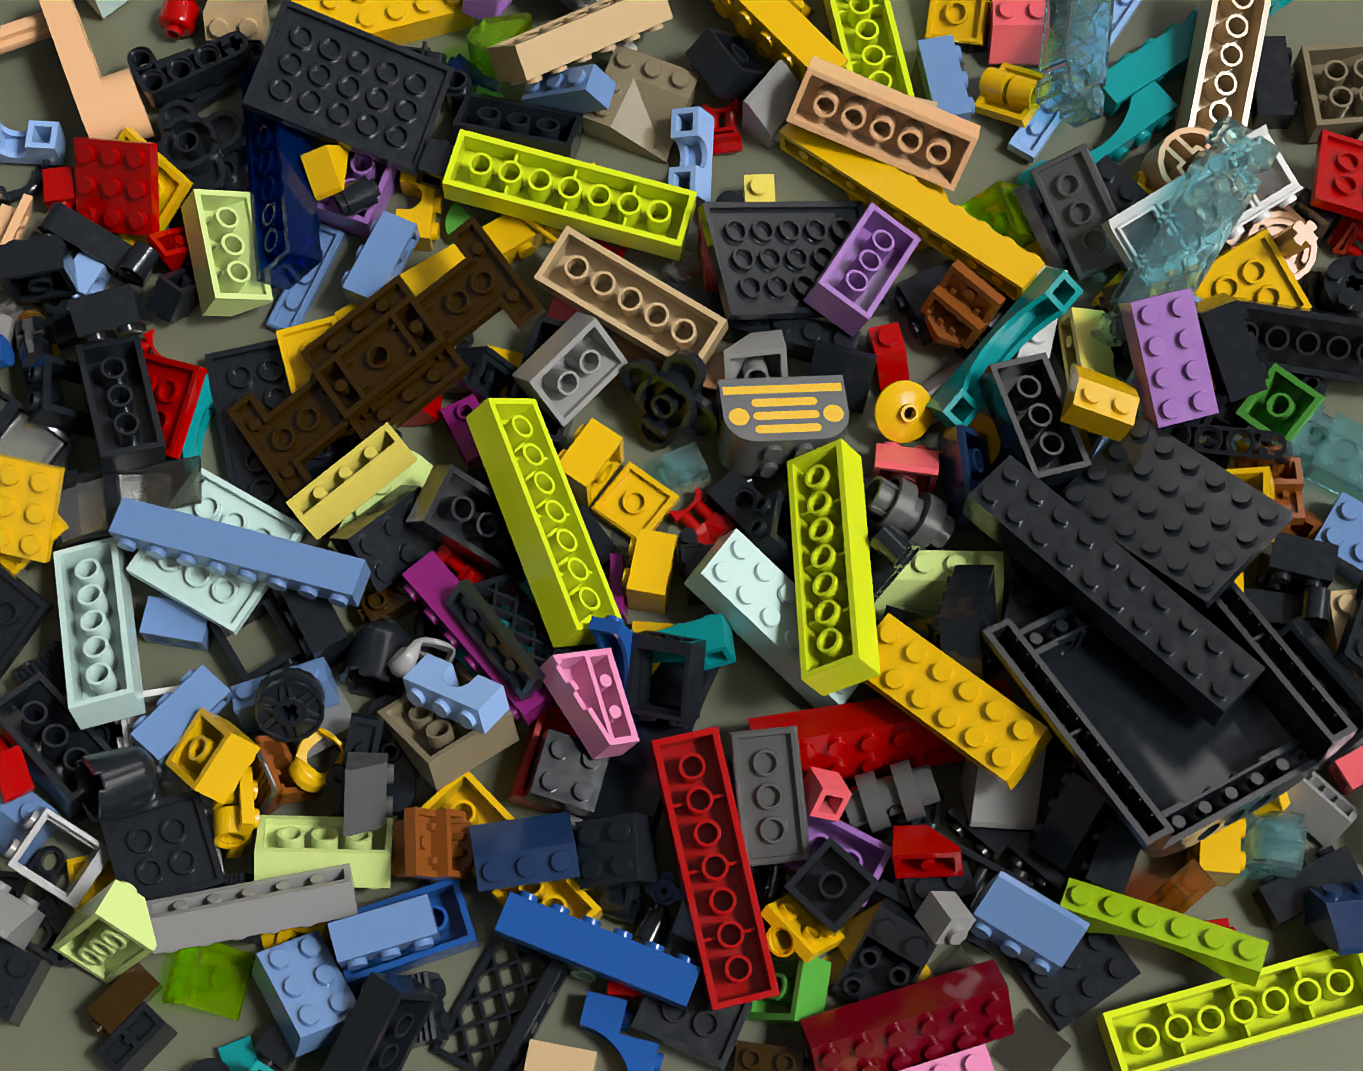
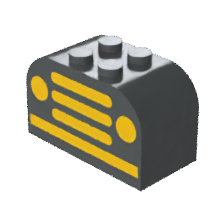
(777, 420)

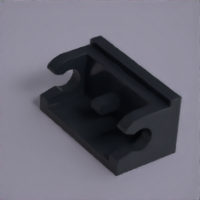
(488, 372)
(136, 1040)

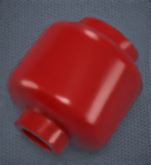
(178, 18)

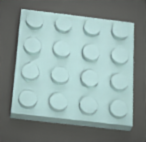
(217, 597)

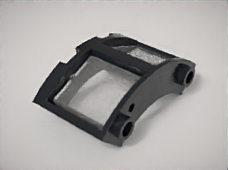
(27, 439)
(92, 500)

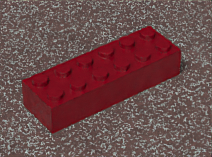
(912, 1023)

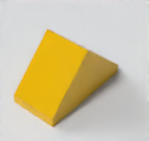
(326, 170)

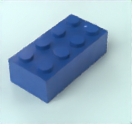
(453, 925)

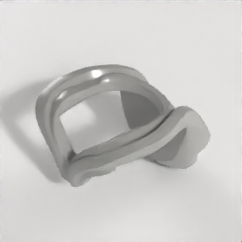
(406, 657)

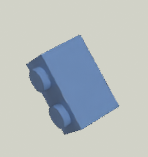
(174, 625)

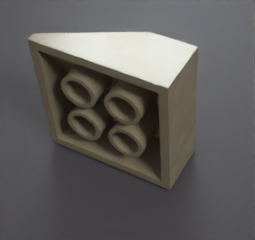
(1331, 88)
(642, 104)
(441, 746)

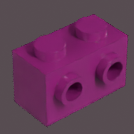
(458, 428)

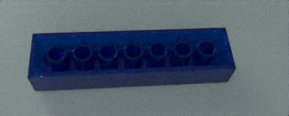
(280, 199)

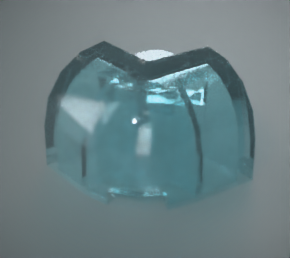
(1275, 845)

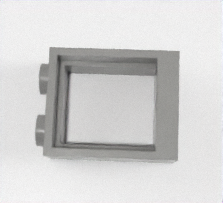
(86, 874)

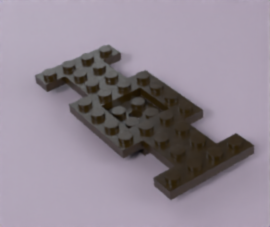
(412, 333)

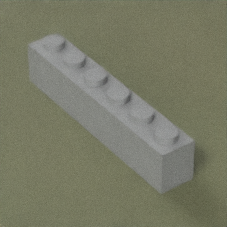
(252, 908)

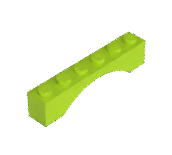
(1217, 947)

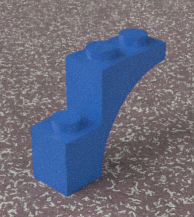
(613, 634)
(607, 1018)

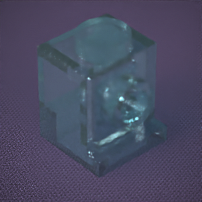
(682, 466)

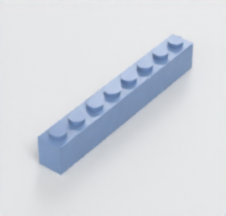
(240, 552)

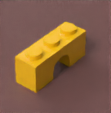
(424, 213)

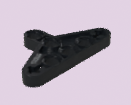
(55, 918)

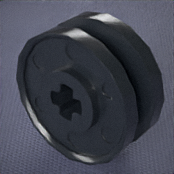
(289, 704)

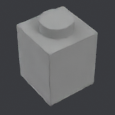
(945, 918)

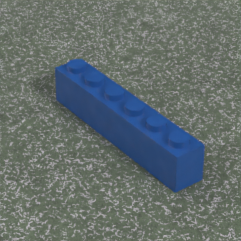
(598, 950)

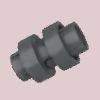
(918, 516)
(891, 795)

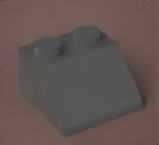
(366, 792)

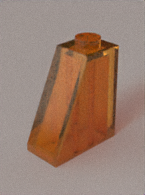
(1183, 888)

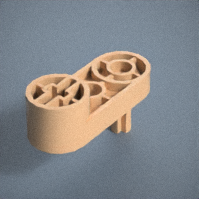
(103, 102)
(1293, 236)

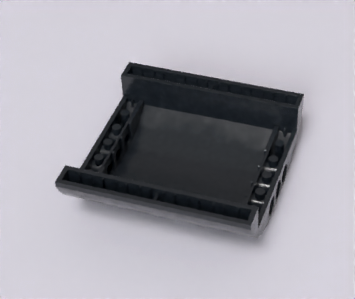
(1147, 749)

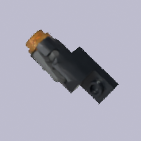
(32, 344)

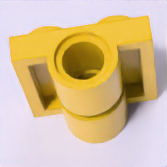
(1008, 94)
(237, 817)
(796, 931)

